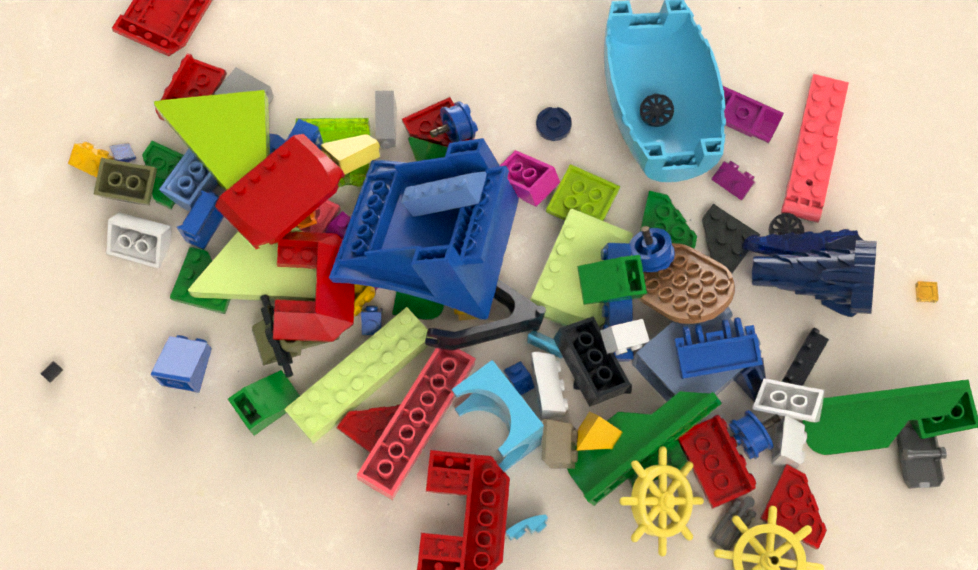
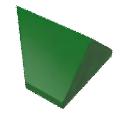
(426, 150)

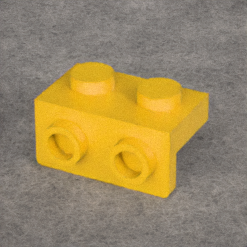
(87, 157)

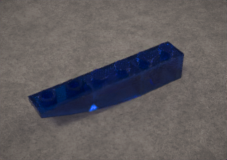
(793, 242)

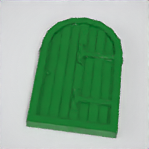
(420, 307)

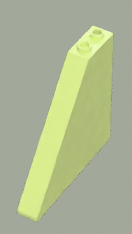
(250, 273)

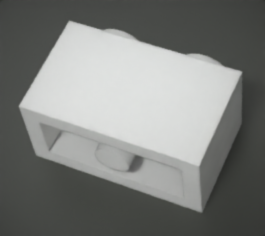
(625, 336)

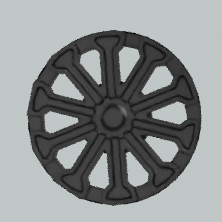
(656, 110)
(785, 227)

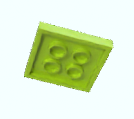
(582, 193)

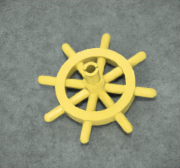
(661, 501)
(768, 558)

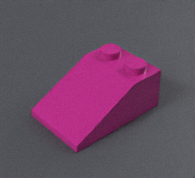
(530, 177)

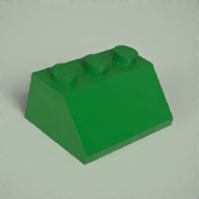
(960, 418)

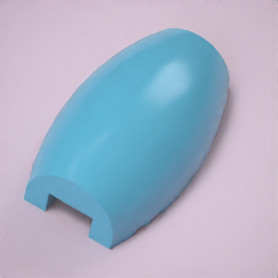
(668, 58)

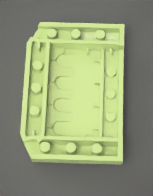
(559, 283)

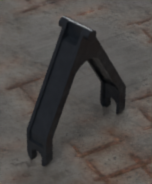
(524, 317)

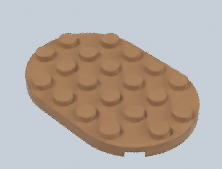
(690, 288)

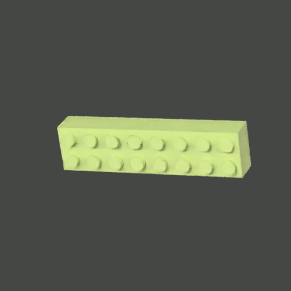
(358, 375)

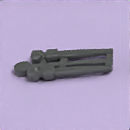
(748, 502)

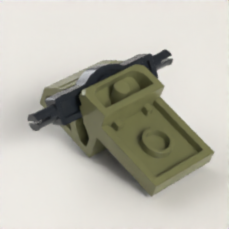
(277, 350)

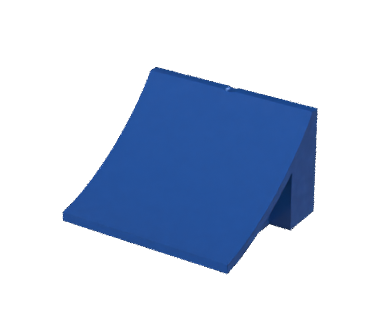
(436, 255)

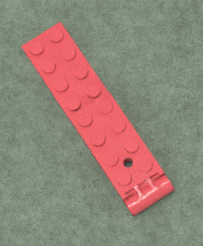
(815, 148)

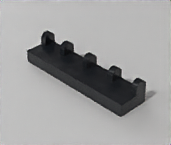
(805, 358)

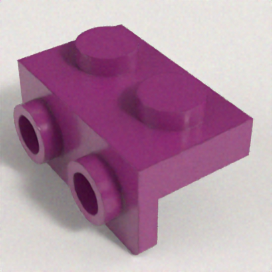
(734, 180)

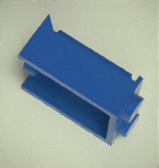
(201, 221)

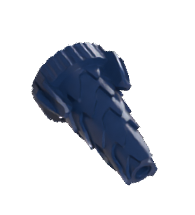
(837, 277)

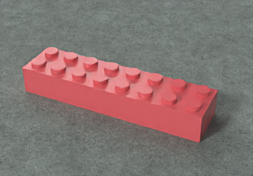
(415, 421)

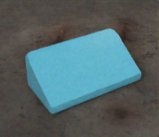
(544, 342)

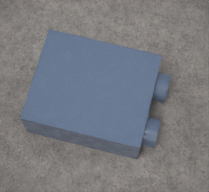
(660, 366)

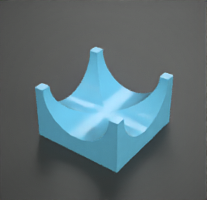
(496, 395)

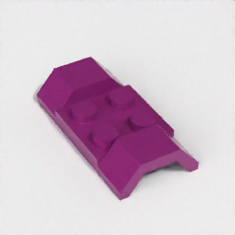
(750, 116)

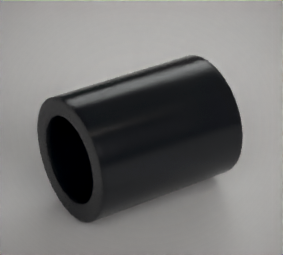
(51, 371)

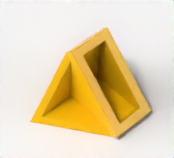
(596, 433)

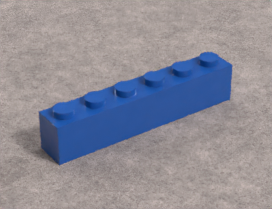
(617, 311)

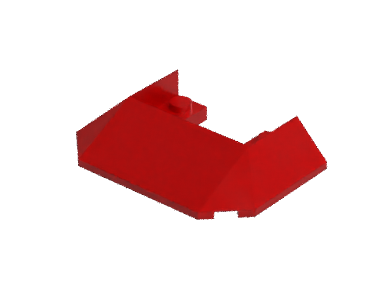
(333, 303)
(485, 512)

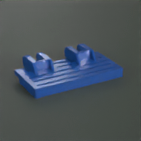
(719, 352)

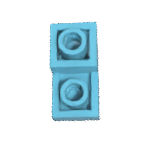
(533, 524)

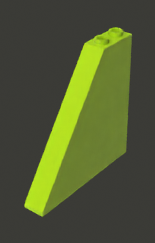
(222, 131)

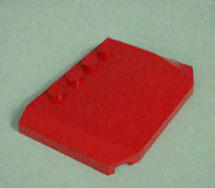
(161, 23)
(280, 191)

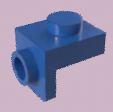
(371, 320)
(519, 378)

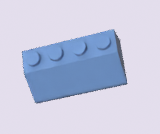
(187, 181)
(444, 194)

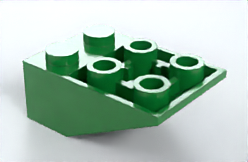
(612, 280)
(264, 401)

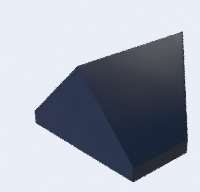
(751, 380)

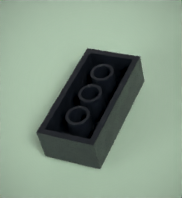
(593, 369)

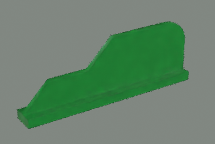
(877, 417)
(604, 470)

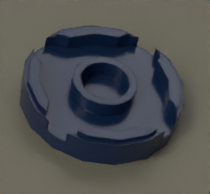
(553, 123)

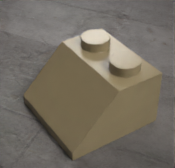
(559, 444)

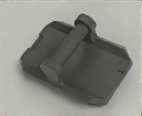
(920, 459)

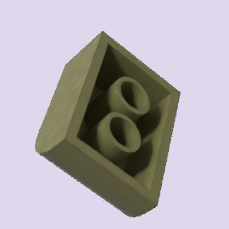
(125, 181)

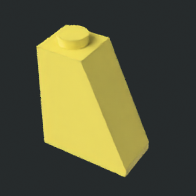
(352, 152)

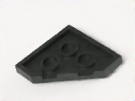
(725, 237)

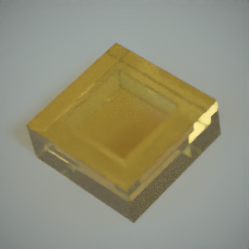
(927, 291)

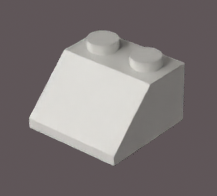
(789, 443)

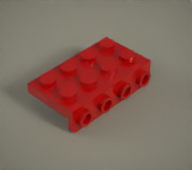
(193, 80)
(717, 462)

